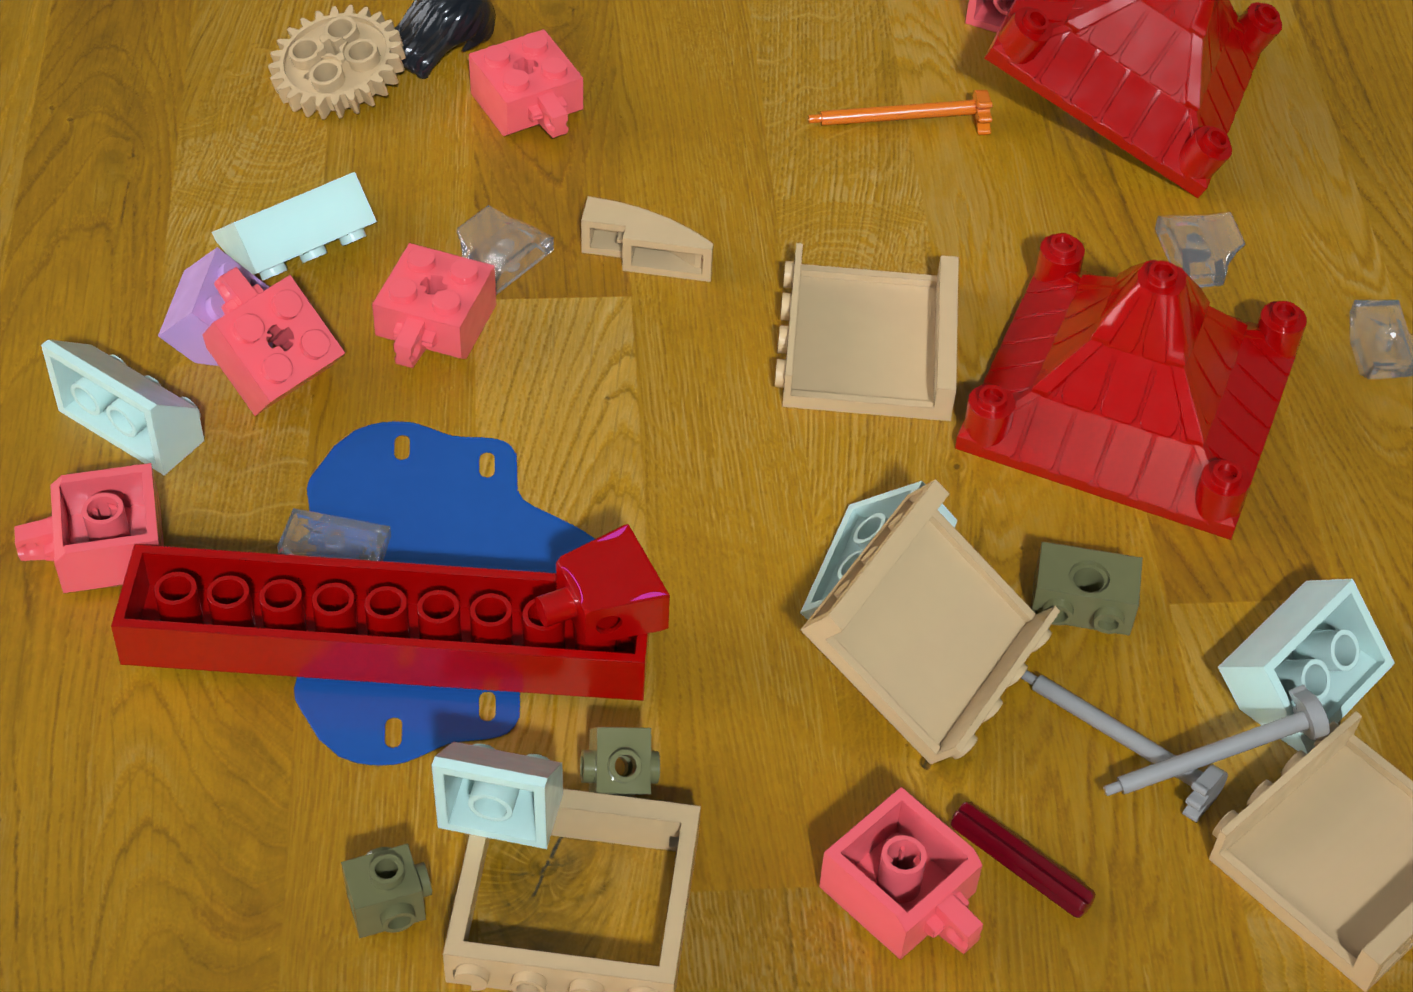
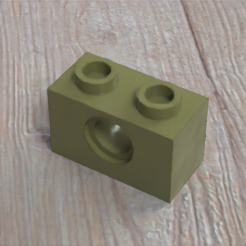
(1088, 587)

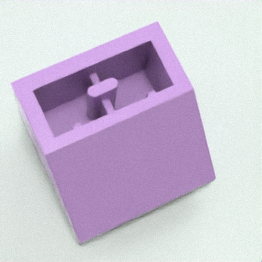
(199, 305)

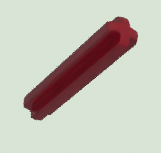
(1023, 859)

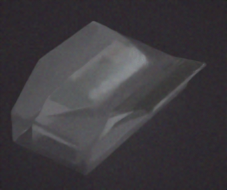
(504, 243)
(1200, 244)
(1381, 339)
(333, 537)

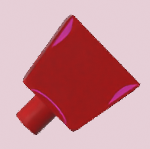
(607, 590)

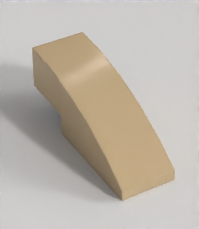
(644, 241)

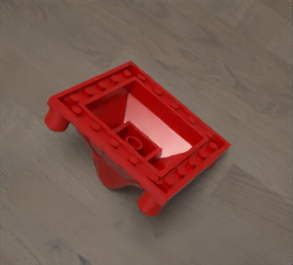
(1142, 72)
(1134, 388)

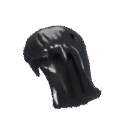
(437, 26)

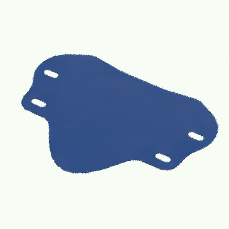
(436, 516)

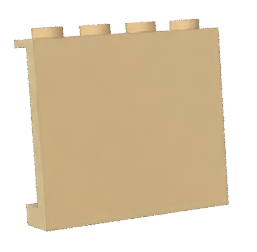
(869, 340)
(928, 629)
(1331, 852)

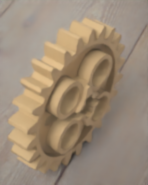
(337, 62)

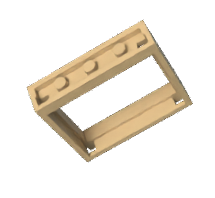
(594, 819)

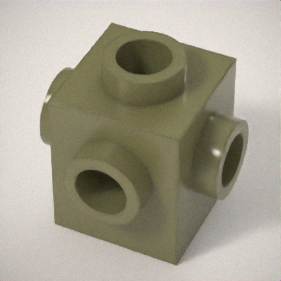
(629, 745)
(386, 890)

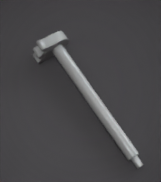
(1308, 718)
(1205, 784)

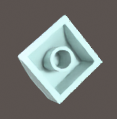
(497, 793)

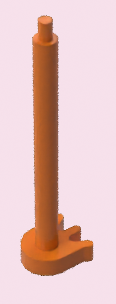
(978, 107)

